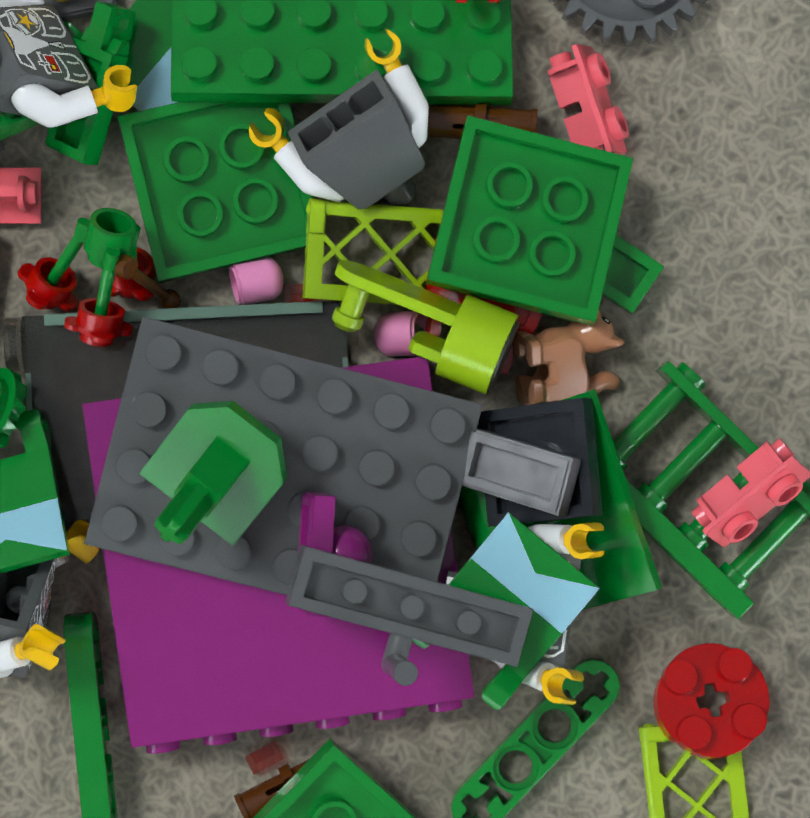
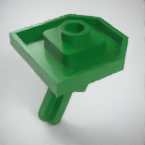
(217, 470)

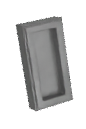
(521, 472)

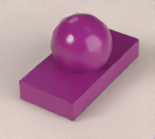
(319, 531)

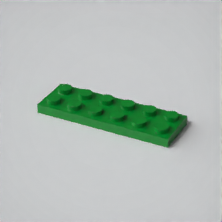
(318, 51)

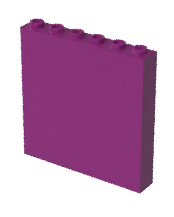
(236, 658)

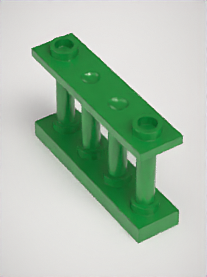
(688, 542)

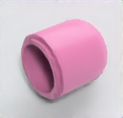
(256, 280)
(395, 330)

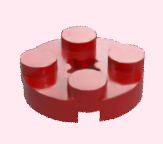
(729, 673)

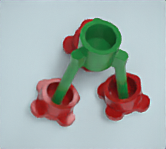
(104, 239)

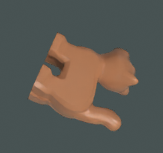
(561, 361)

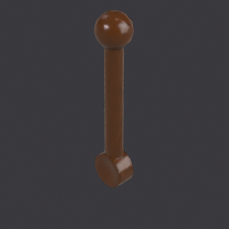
(128, 268)

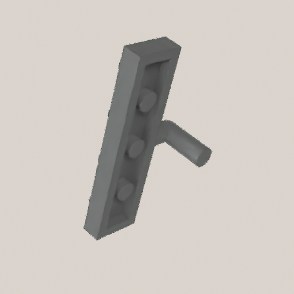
(408, 610)

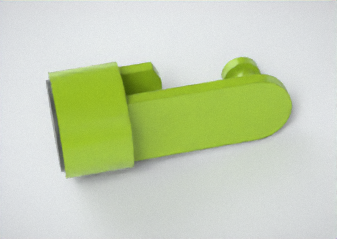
(478, 334)

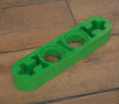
(89, 716)
(542, 752)

